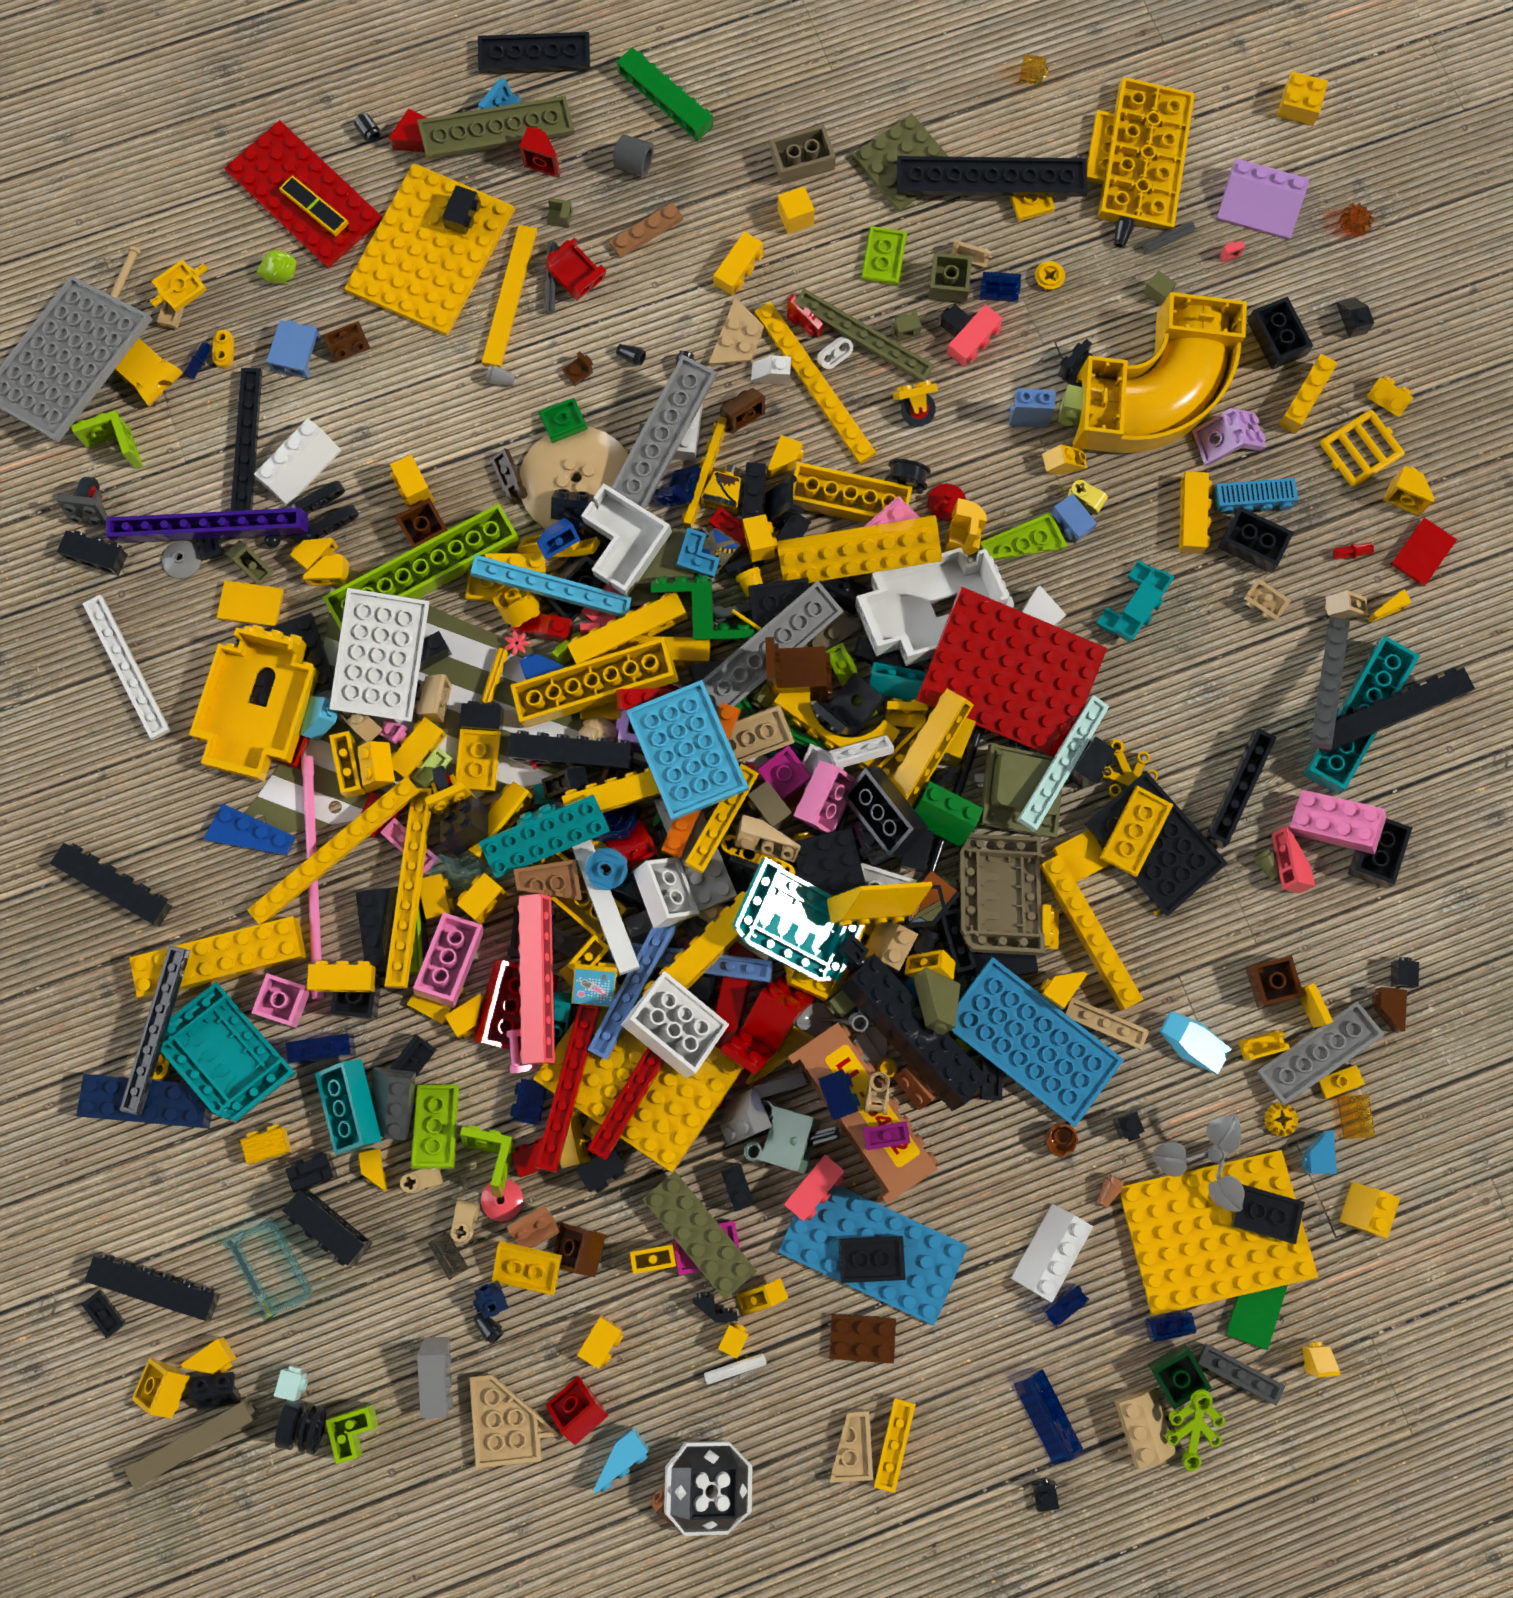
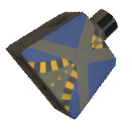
(722, 546)

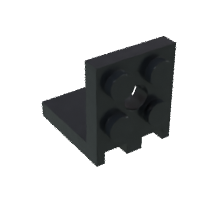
(843, 714)

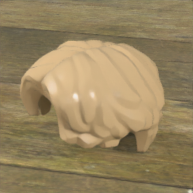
(598, 728)

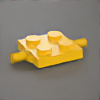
(179, 285)

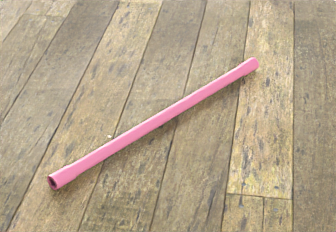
(307, 767)

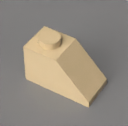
(1346, 605)

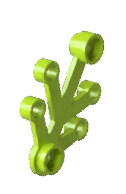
(1195, 1426)

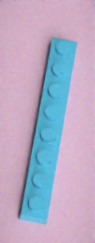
(550, 586)

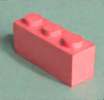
(975, 336)
(815, 1188)

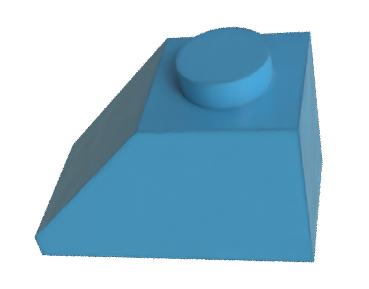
(1321, 1155)

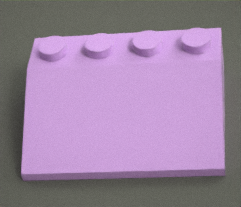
(1262, 198)

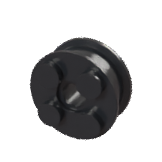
(908, 473)
(629, 893)

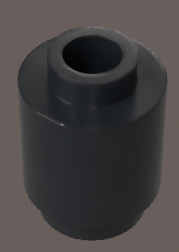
(367, 127)

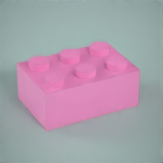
(823, 800)

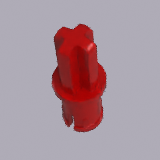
(1353, 550)

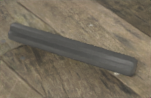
(550, 284)

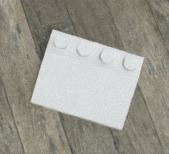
(675, 1025)

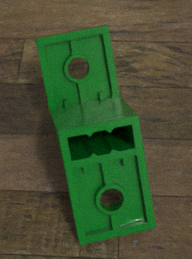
(702, 608)

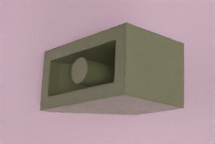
(249, 562)

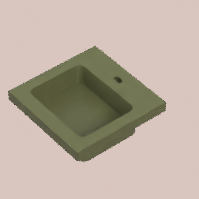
(663, 565)
(1009, 784)

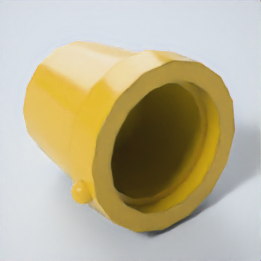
(748, 578)

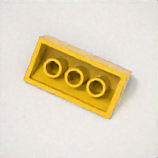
(511, 804)

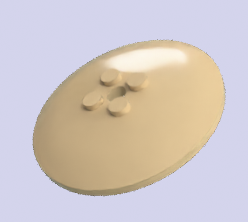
(552, 465)

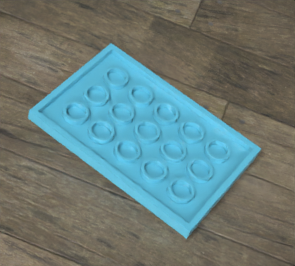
(687, 750)

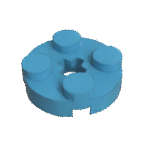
(596, 874)

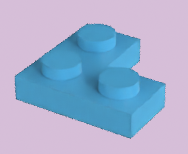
(692, 558)

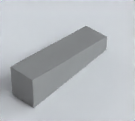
(780, 1085)

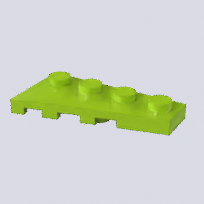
(1029, 538)

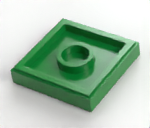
(563, 420)

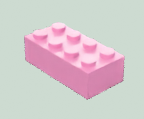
(1338, 821)
(448, 960)

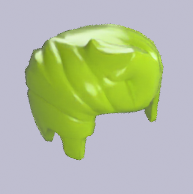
(277, 267)

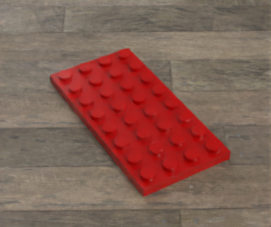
(277, 157)

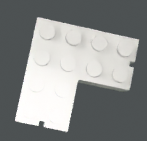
(634, 537)

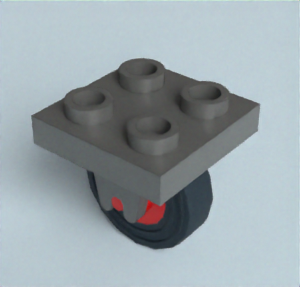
(84, 504)

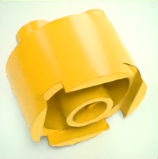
(516, 605)

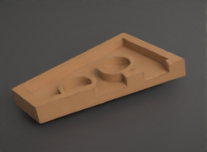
(552, 879)

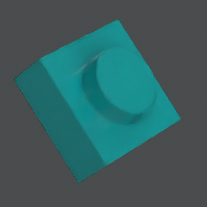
(539, 796)

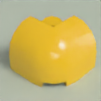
(965, 527)

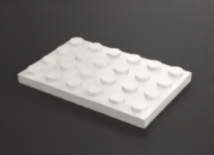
(379, 655)

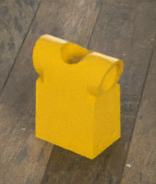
(147, 372)

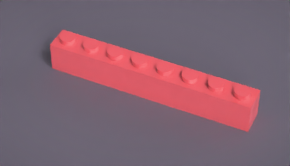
(536, 980)

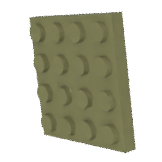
(880, 155)

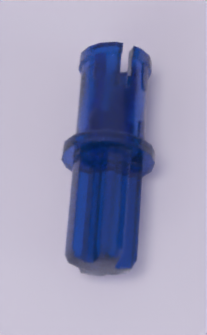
(197, 360)

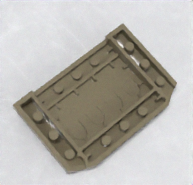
(1001, 894)

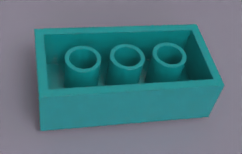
(348, 1106)

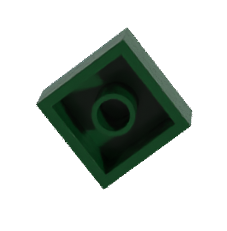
(1179, 1375)

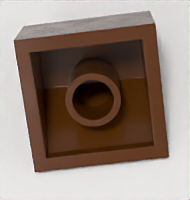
(743, 409)
(421, 523)
(579, 1249)

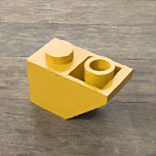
(1064, 459)

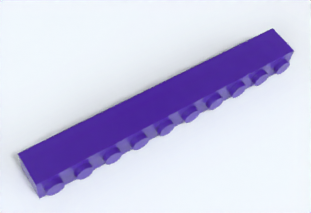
(207, 525)

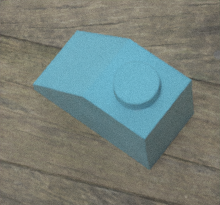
(318, 718)

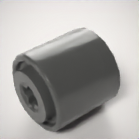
(633, 155)

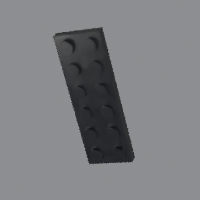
(534, 52)

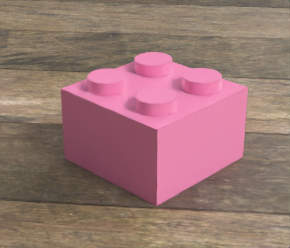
(281, 1000)

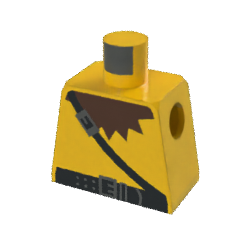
(723, 490)

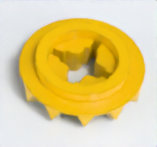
(1049, 268)
(1275, 1127)

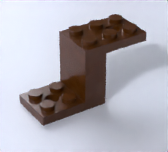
(798, 669)

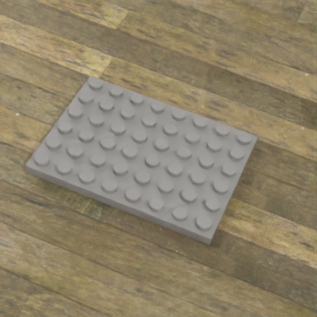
(67, 357)

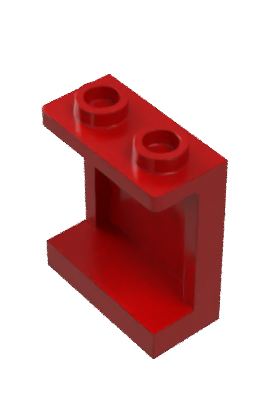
(574, 269)
(637, 846)

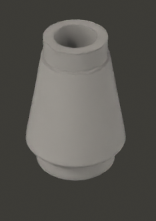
(499, 376)

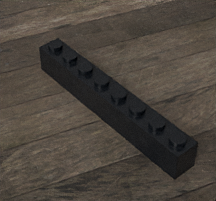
(1400, 707)

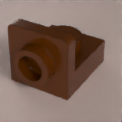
(578, 369)

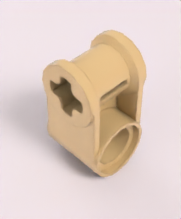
(877, 1095)
(424, 1179)
(464, 1218)

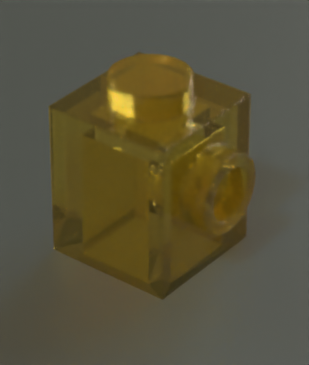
(1033, 69)

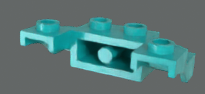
(1137, 613)

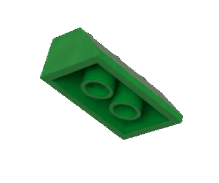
(947, 813)

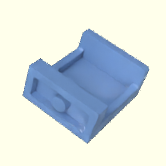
(292, 348)
(1032, 408)

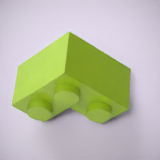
(344, 1432)

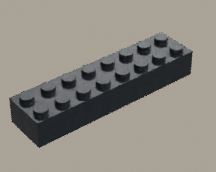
(901, 1022)

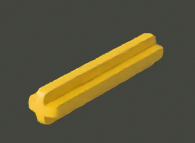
(494, 676)

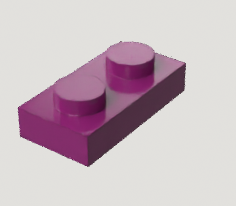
(886, 1135)

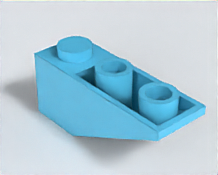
(626, 1451)

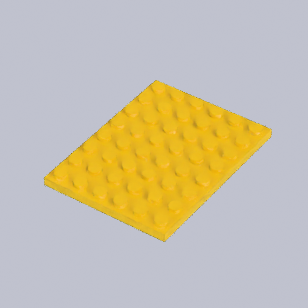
(418, 263)
(671, 1109)
(1188, 1244)

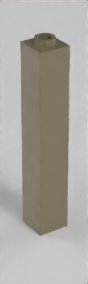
(191, 1443)

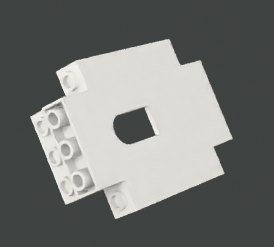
(900, 606)

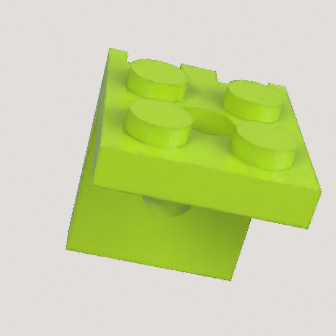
(105, 428)
(495, 1143)

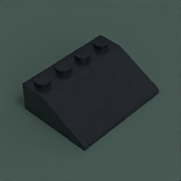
(376, 921)

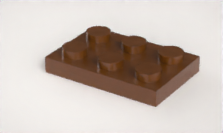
(862, 1338)

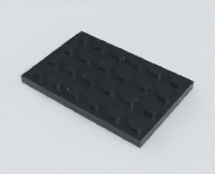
(1178, 859)

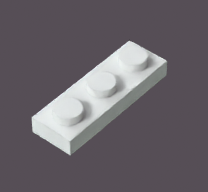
(862, 752)

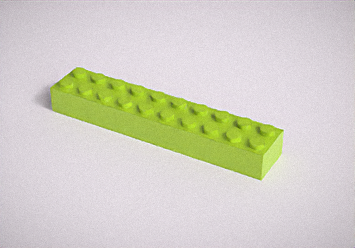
(434, 561)

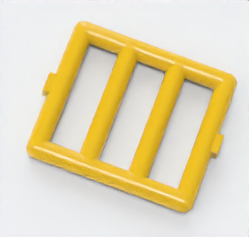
(1355, 424)

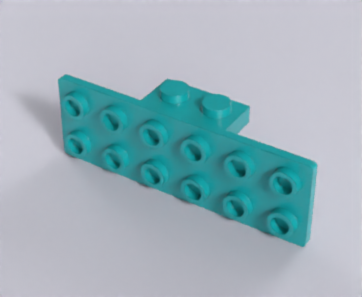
(544, 834)

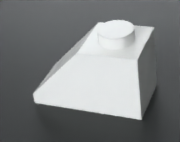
(772, 370)

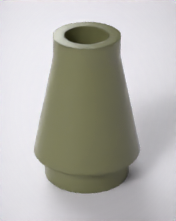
(1267, 862)

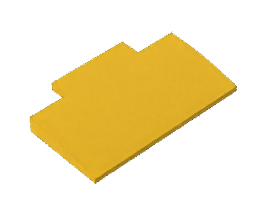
(1141, 153)

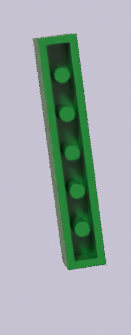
(665, 94)

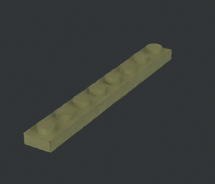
(865, 336)

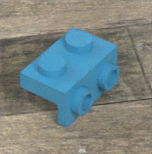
(499, 96)

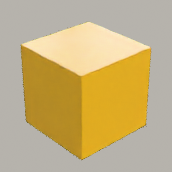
(796, 210)

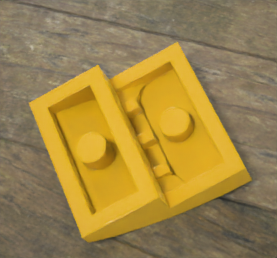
(1082, 855)

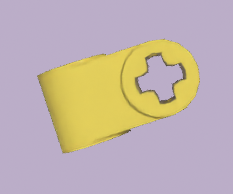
(1089, 497)

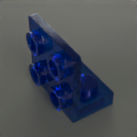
(680, 489)

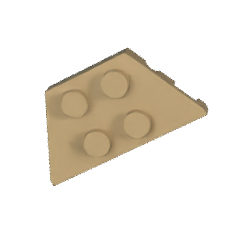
(738, 337)

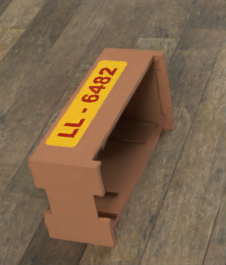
(893, 1167)

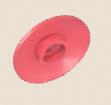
(511, 1206)

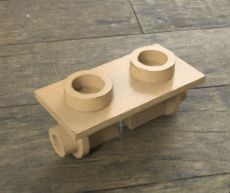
(979, 255)

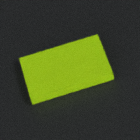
(884, 256)

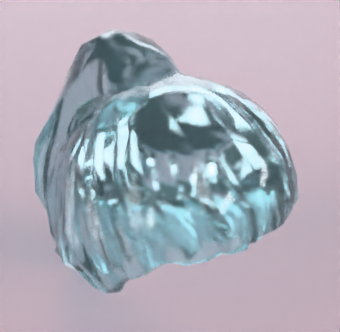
(462, 870)

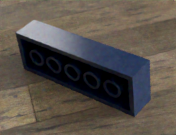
(165, 1104)

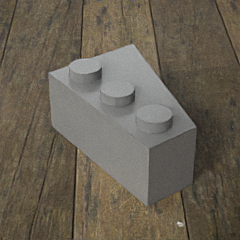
(434, 1377)

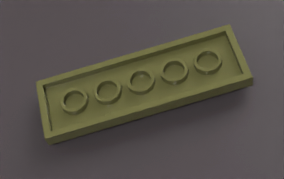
(699, 1235)

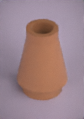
(1110, 1189)

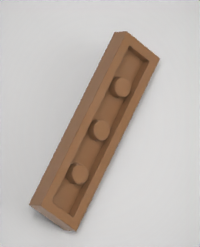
(646, 230)

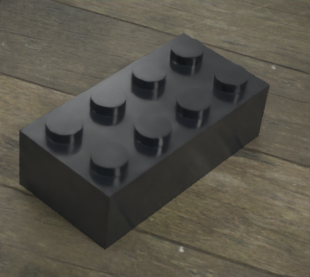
(885, 811)
(326, 1227)

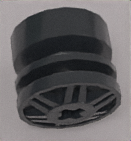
(300, 1427)

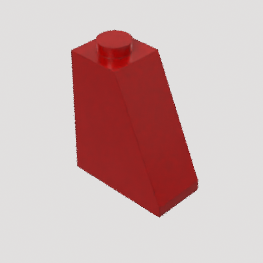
(407, 134)

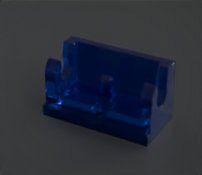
(1000, 286)
(1065, 1305)

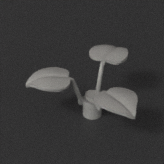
(817, 1020)
(1226, 1137)

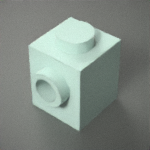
(291, 1383)

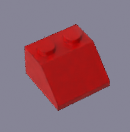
(538, 152)
(576, 1410)

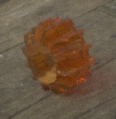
(1356, 219)

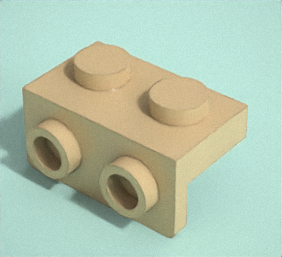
(1266, 599)

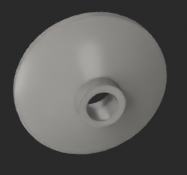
(187, 565)

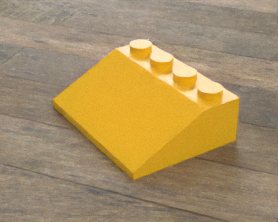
(877, 903)

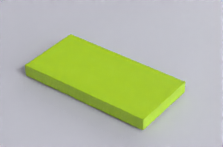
(435, 1126)

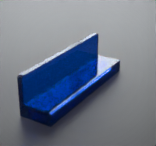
(1048, 1418)

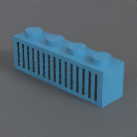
(1255, 495)

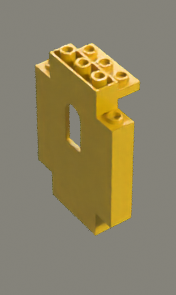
(245, 735)

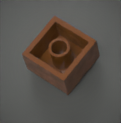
(1274, 981)

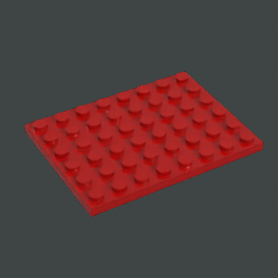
(1015, 670)

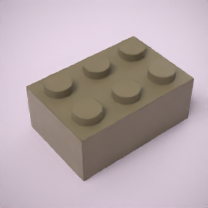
(802, 154)

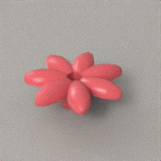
(513, 641)

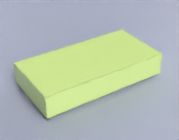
(424, 774)

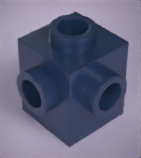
(490, 1299)

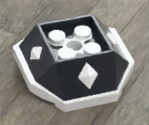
(692, 1472)

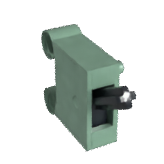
(790, 1139)

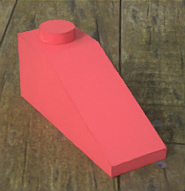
(1292, 864)

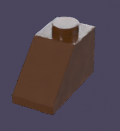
(1391, 1007)

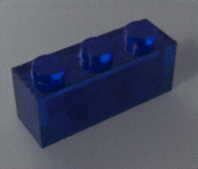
(320, 1049)

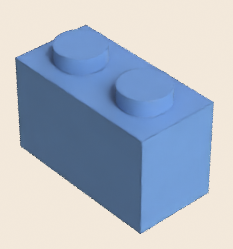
(1073, 518)

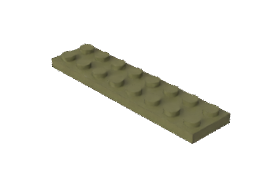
(494, 126)

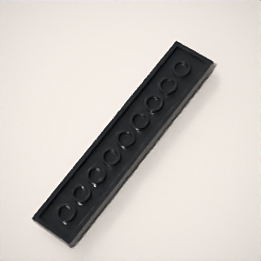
(991, 176)

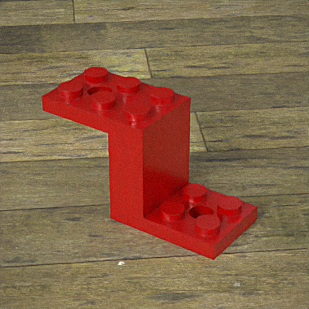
(767, 1025)

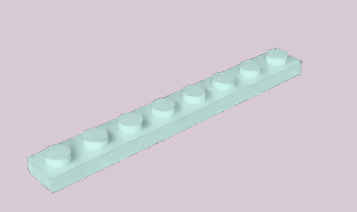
(1063, 763)

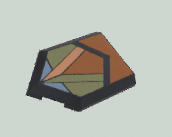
(934, 904)

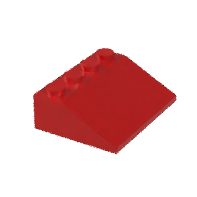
(501, 1006)

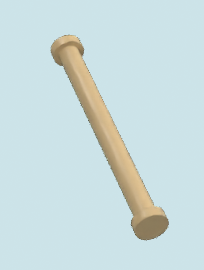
(133, 252)

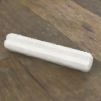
(735, 1368)

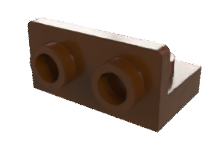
(346, 341)

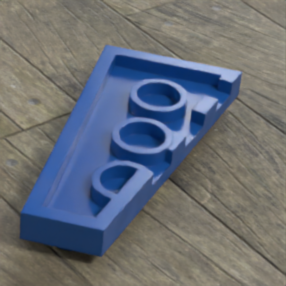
(244, 831)

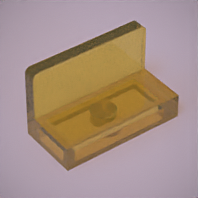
(1356, 1116)

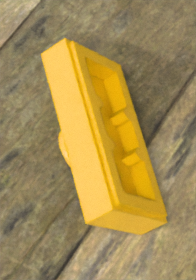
(1341, 1082)

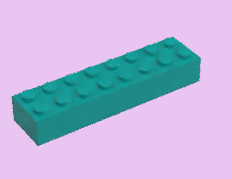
(1380, 676)

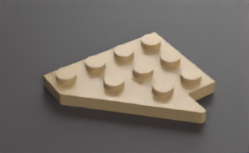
(504, 1425)

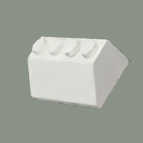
(297, 462)
(1052, 1252)

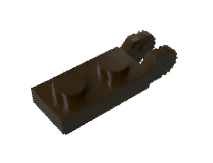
(508, 476)

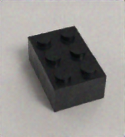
(1279, 333)
(1255, 540)
(1385, 864)

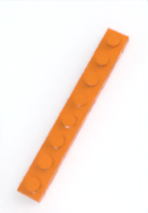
(682, 828)

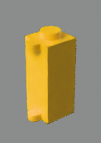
(575, 1148)

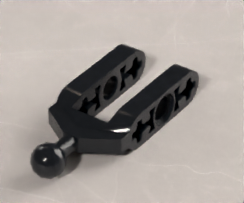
(324, 526)

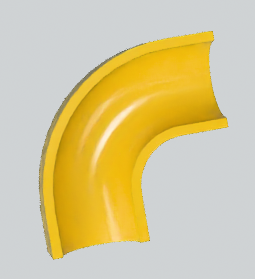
(1173, 391)

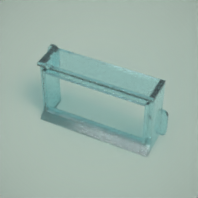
(233, 1242)

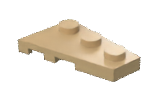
(854, 1450)

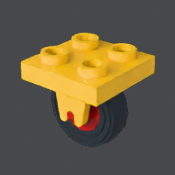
(918, 406)
(446, 791)

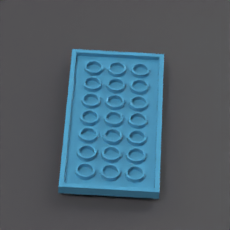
(1034, 1042)
(928, 1254)

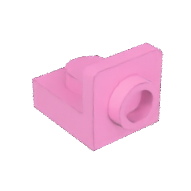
(393, 731)

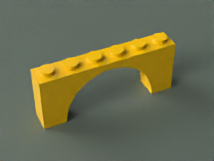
(798, 708)

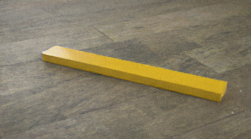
(509, 296)

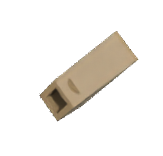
(361, 724)
(763, 838)

